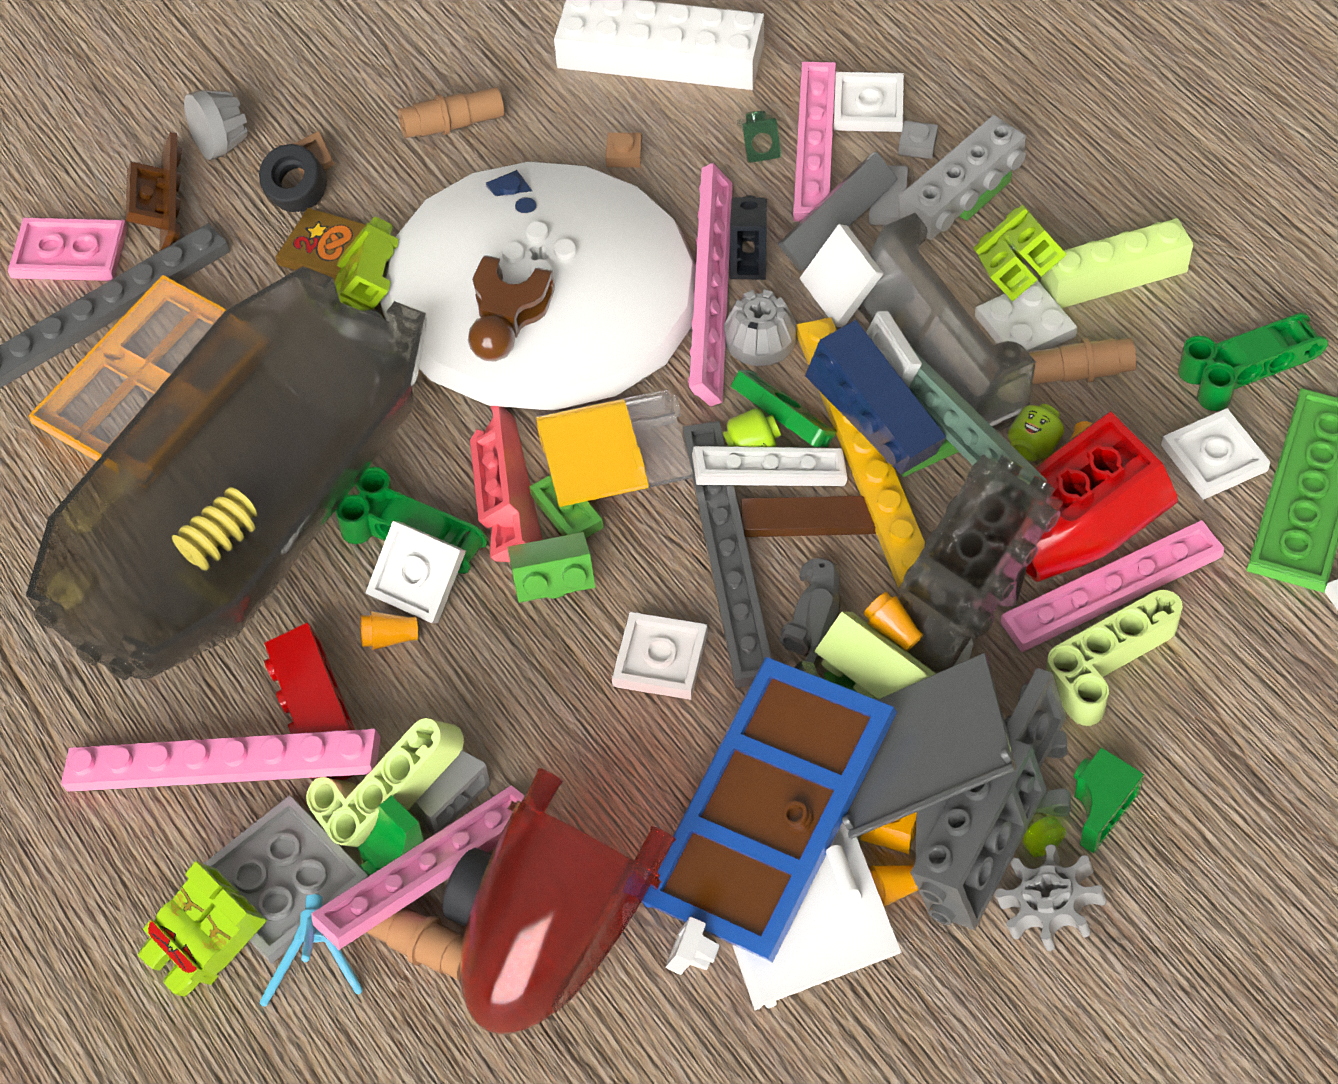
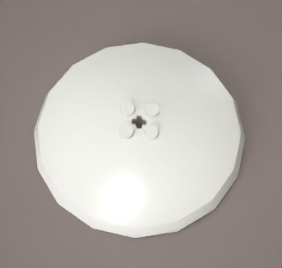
(617, 279)

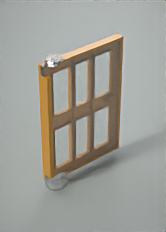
(126, 367)

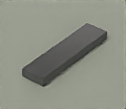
(841, 206)

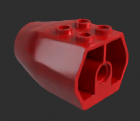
(1107, 492)

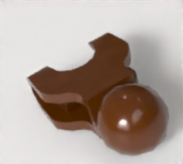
(505, 308)

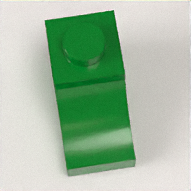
(1107, 791)
(391, 837)

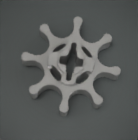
(1050, 897)

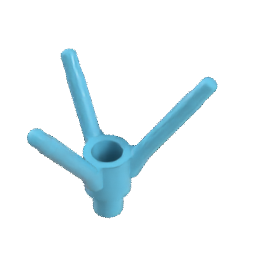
(308, 935)

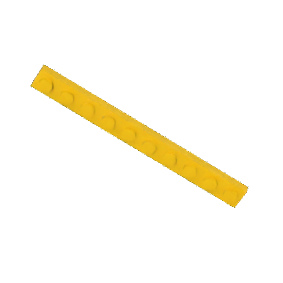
(872, 473)

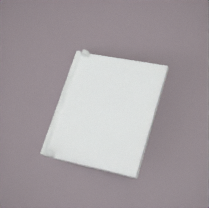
(833, 933)

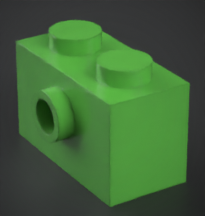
(551, 567)

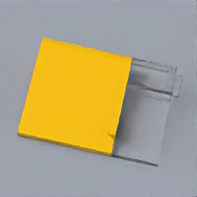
(614, 447)

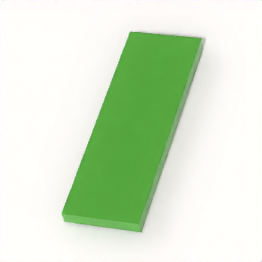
(1301, 512)

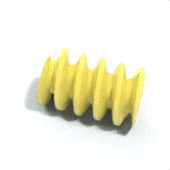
(215, 528)

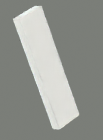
(769, 466)

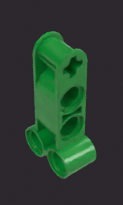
(1247, 358)
(378, 510)

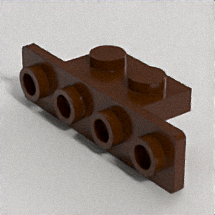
(152, 193)

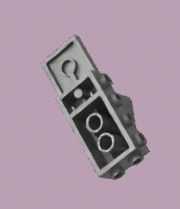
(973, 835)

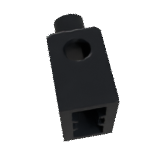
(748, 224)

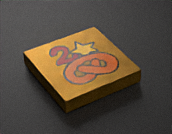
(318, 242)

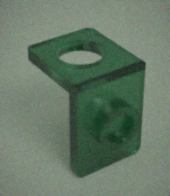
(756, 123)

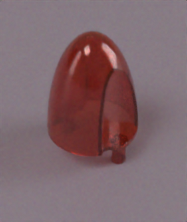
(547, 912)

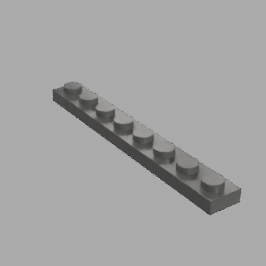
(107, 303)
(729, 564)

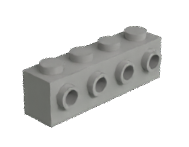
(964, 175)

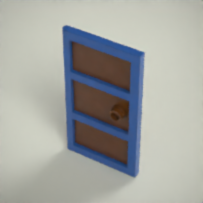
(770, 807)

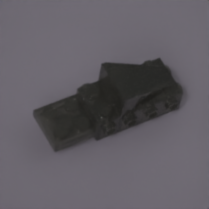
(976, 558)

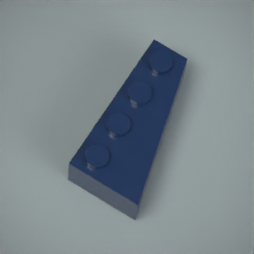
(874, 397)

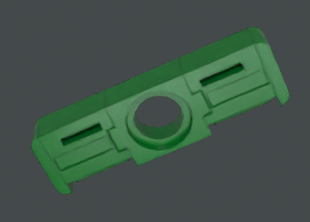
(783, 408)

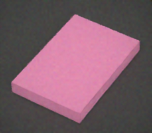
(68, 249)

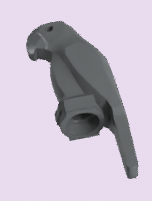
(815, 609)

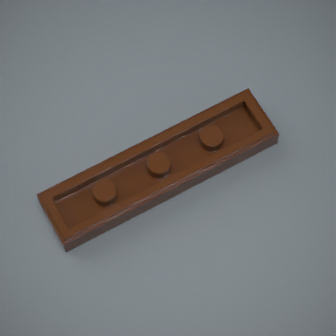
(806, 516)

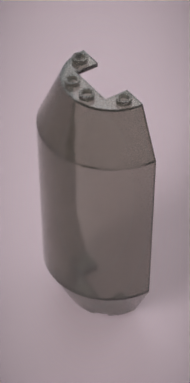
(273, 400)

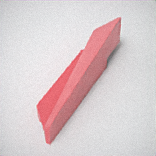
(503, 485)

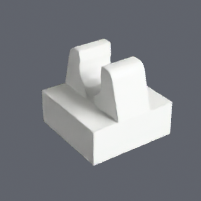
(691, 948)

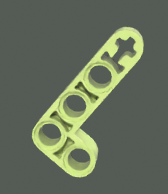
(1151, 621)
(343, 805)

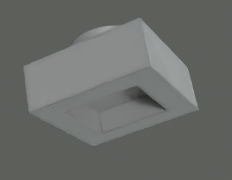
(918, 139)

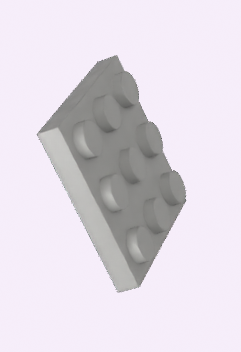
(281, 864)

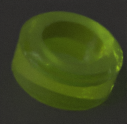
(1043, 833)

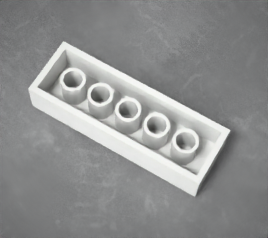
(661, 41)

